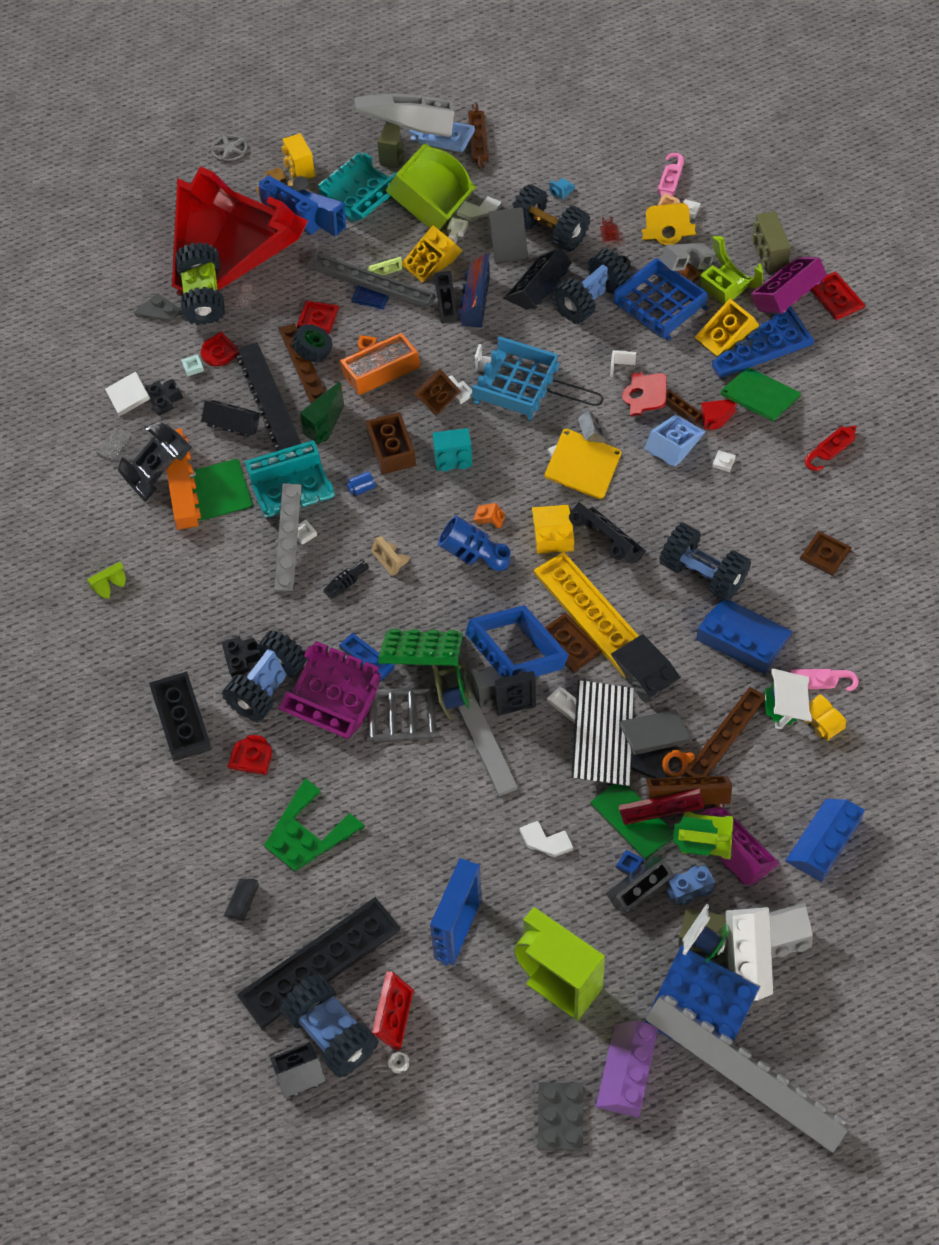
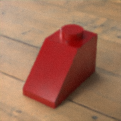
(717, 413)

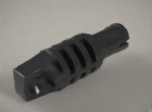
(345, 579)

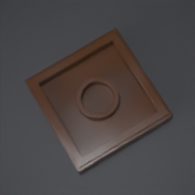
(825, 553)

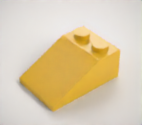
(726, 328)
(553, 529)

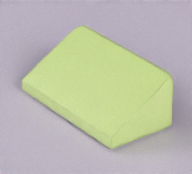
(387, 266)

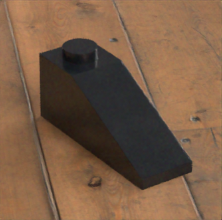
(445, 297)

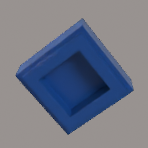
(629, 862)

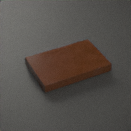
(574, 641)

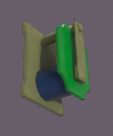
(454, 696)

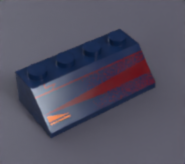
(475, 292)

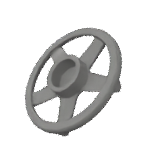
(229, 147)

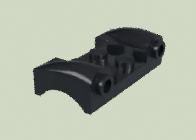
(622, 548)

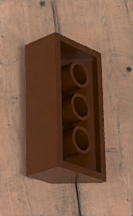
(714, 789)

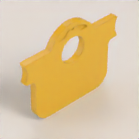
(667, 215)

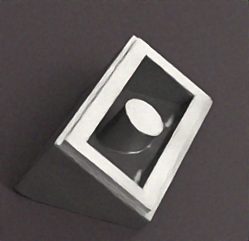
(591, 428)

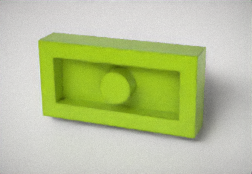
(100, 583)

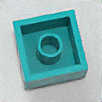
(452, 449)

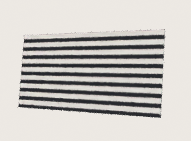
(599, 742)

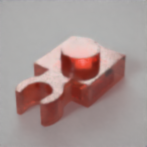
(609, 231)

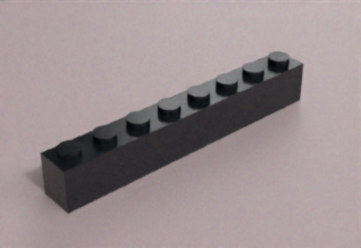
(268, 397)

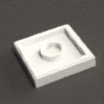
(127, 393)

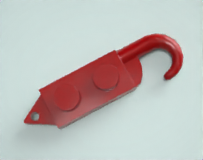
(831, 446)

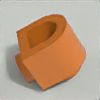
(366, 342)

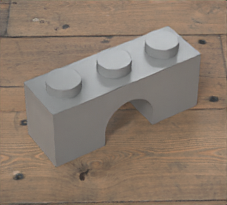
(678, 256)

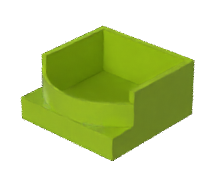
(431, 186)
(559, 964)

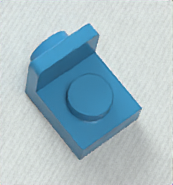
(561, 188)

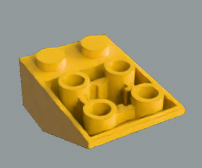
(431, 254)

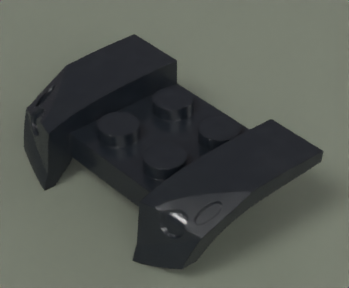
(153, 459)

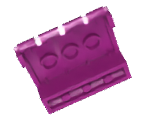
(333, 691)

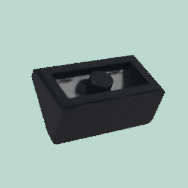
(242, 899)

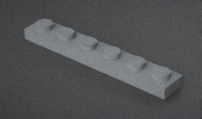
(287, 538)

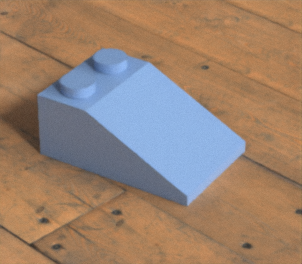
(673, 439)

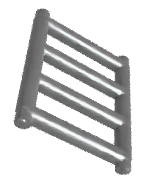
(412, 734)

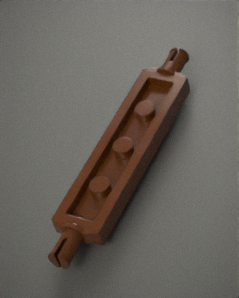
(478, 140)

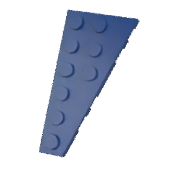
(769, 341)

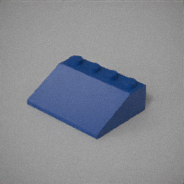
(743, 635)

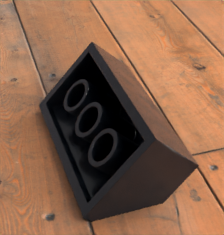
(539, 279)

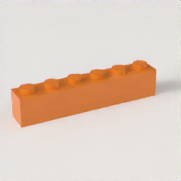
(181, 491)

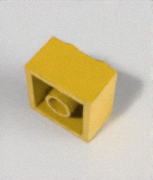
(298, 157)

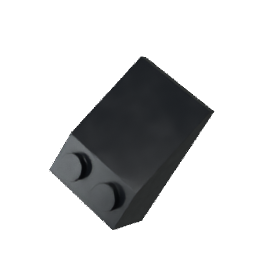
(645, 667)

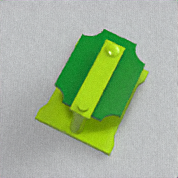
(704, 835)

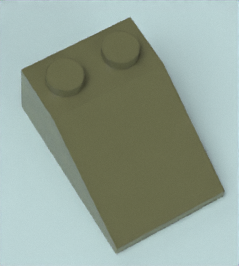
(390, 146)

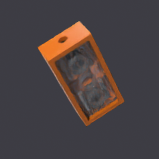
(380, 364)

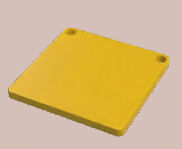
(582, 464)

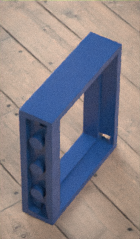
(554, 654)
(456, 911)

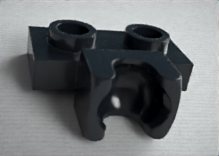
(163, 395)
(239, 654)

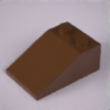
(437, 392)

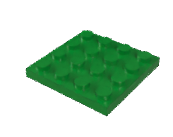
(421, 647)

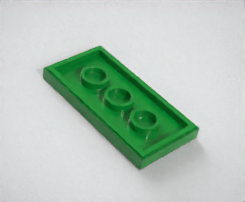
(644, 836)

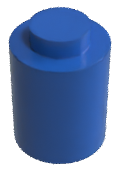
(361, 483)

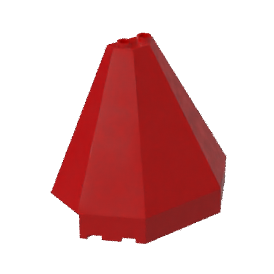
(234, 224)

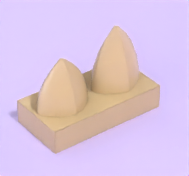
(387, 557)

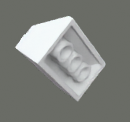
(751, 947)

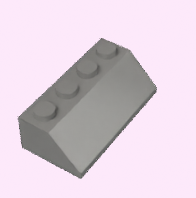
(788, 931)

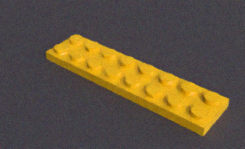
(585, 605)

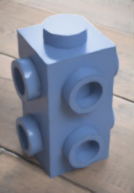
(687, 886)

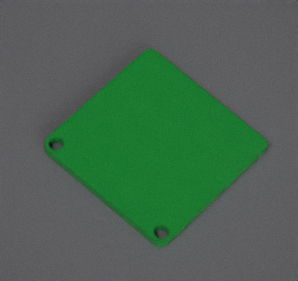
(760, 394)
(221, 489)

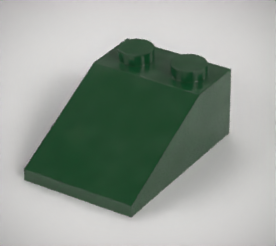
(322, 414)

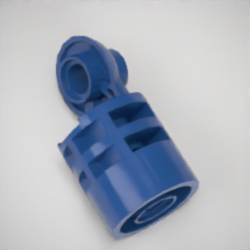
(471, 543)

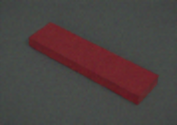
(661, 806)

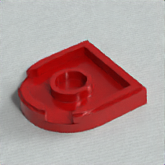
(218, 350)
(251, 755)

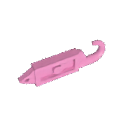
(671, 175)
(827, 678)

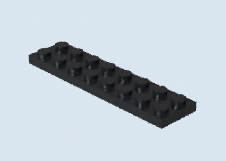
(325, 955)

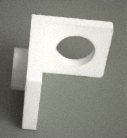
(622, 357)
(480, 360)

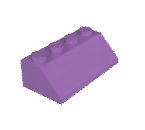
(627, 1068)

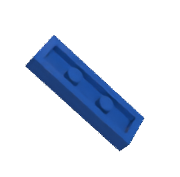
(358, 648)

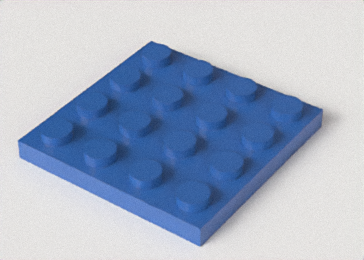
(709, 991)

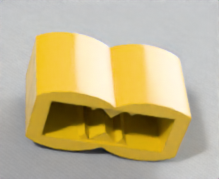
(825, 719)

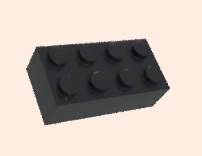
(180, 716)

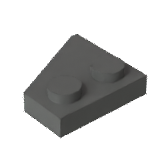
(158, 309)

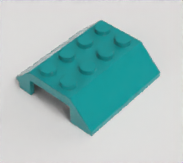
(357, 186)
(288, 466)

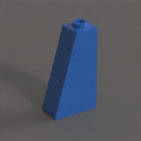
(329, 214)

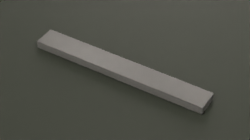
(484, 740)

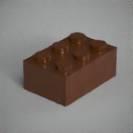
(390, 443)

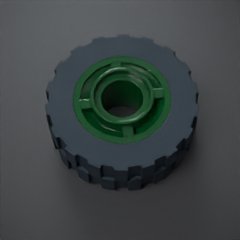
(312, 343)

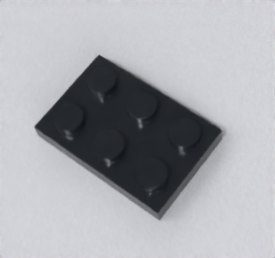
(515, 693)

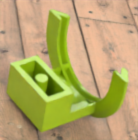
(728, 280)

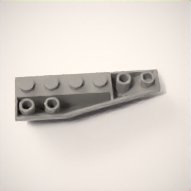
(413, 112)

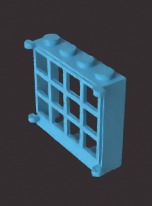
(505, 398)

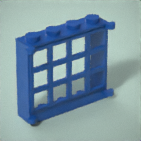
(675, 279)

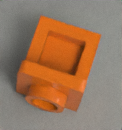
(489, 514)

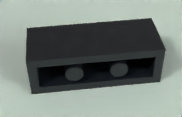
(230, 417)
(639, 884)

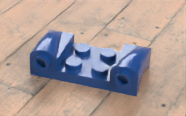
(296, 202)

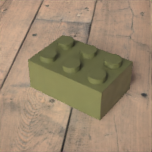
(770, 242)

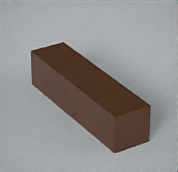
(683, 408)

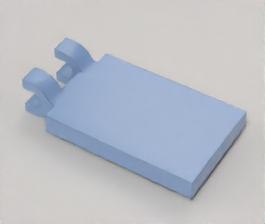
(457, 142)

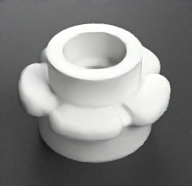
(395, 1057)

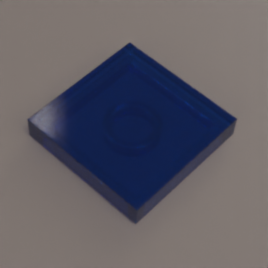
(369, 298)

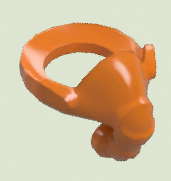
(685, 759)

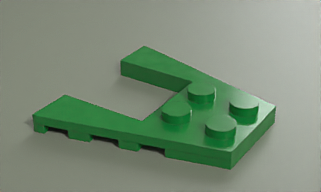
(296, 844)

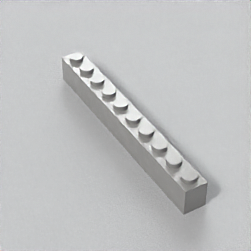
(748, 1073)

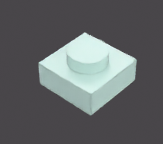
(192, 365)

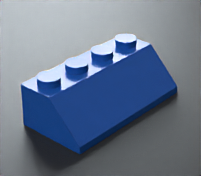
(826, 837)

